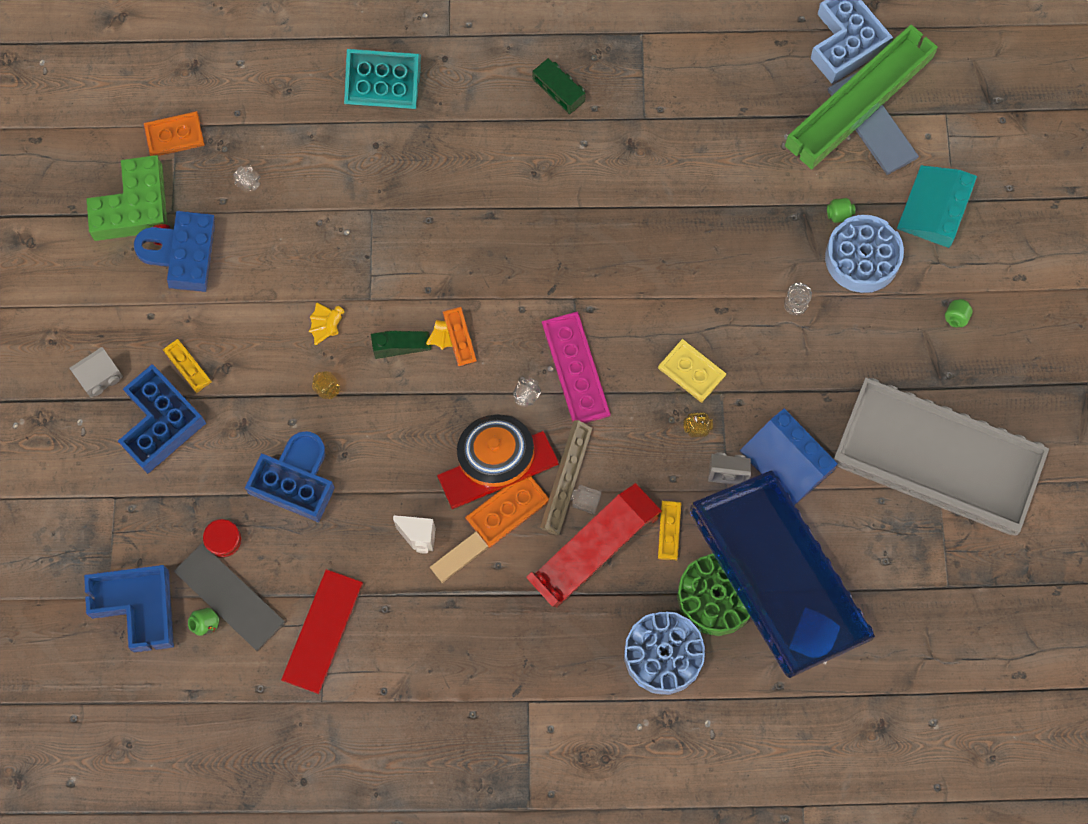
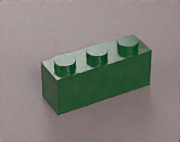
(559, 85)

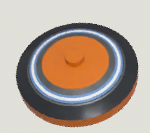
(495, 450)

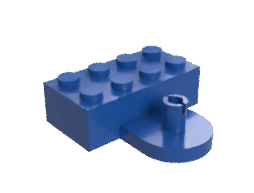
(293, 478)

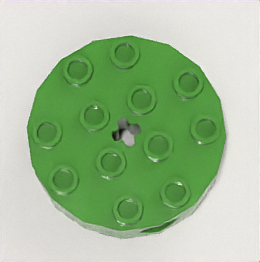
(699, 603)

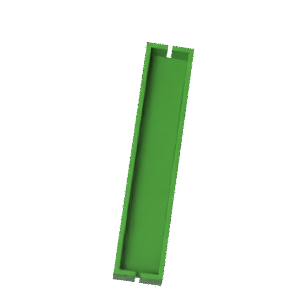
(860, 97)

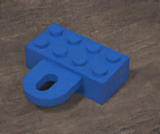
(183, 250)

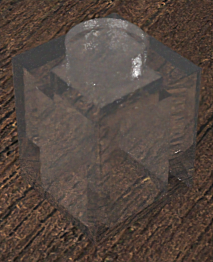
(586, 499)

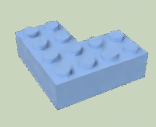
(855, 39)

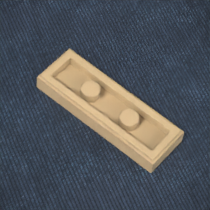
(459, 557)

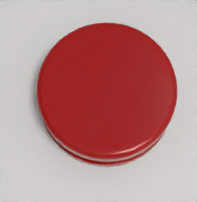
(222, 538)

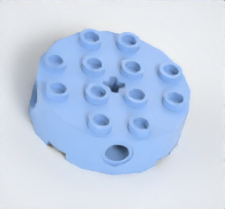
(662, 632)

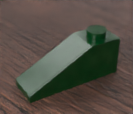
(399, 343)

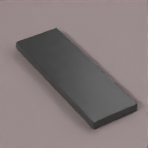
(229, 597)

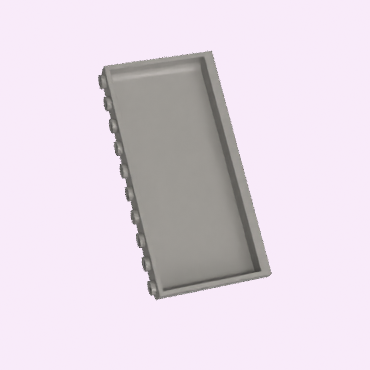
(941, 456)

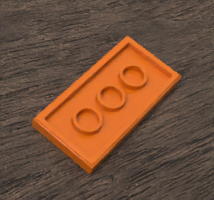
(507, 510)

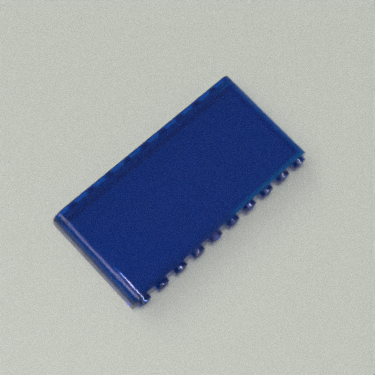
(780, 573)

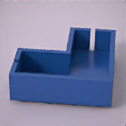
(140, 595)

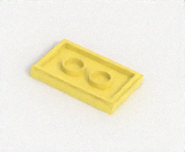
(692, 370)

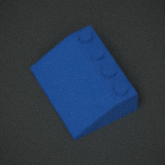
(790, 454)

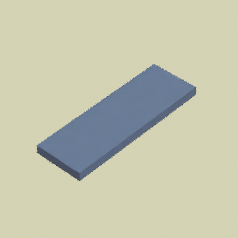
(883, 137)

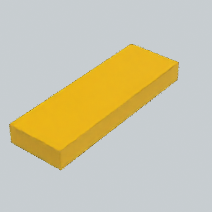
(187, 365)
(669, 530)

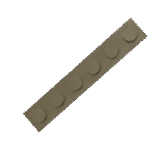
(566, 477)

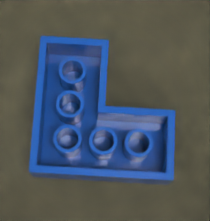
(167, 423)

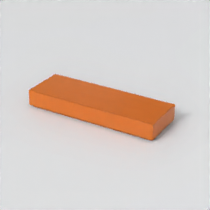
(459, 336)

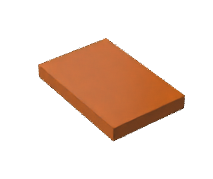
(174, 134)

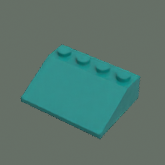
(382, 78)
(937, 204)

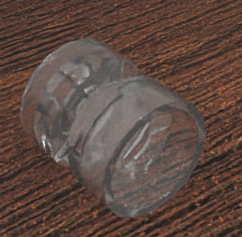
(797, 299)

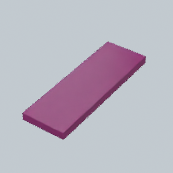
(575, 368)

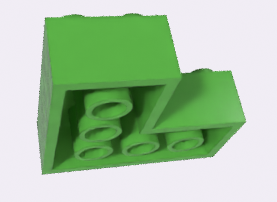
(135, 209)

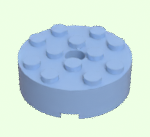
(854, 269)

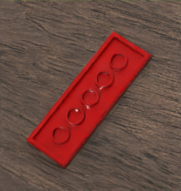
(462, 490)
(322, 631)

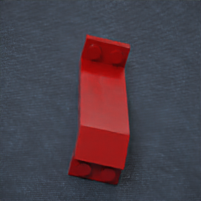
(594, 545)

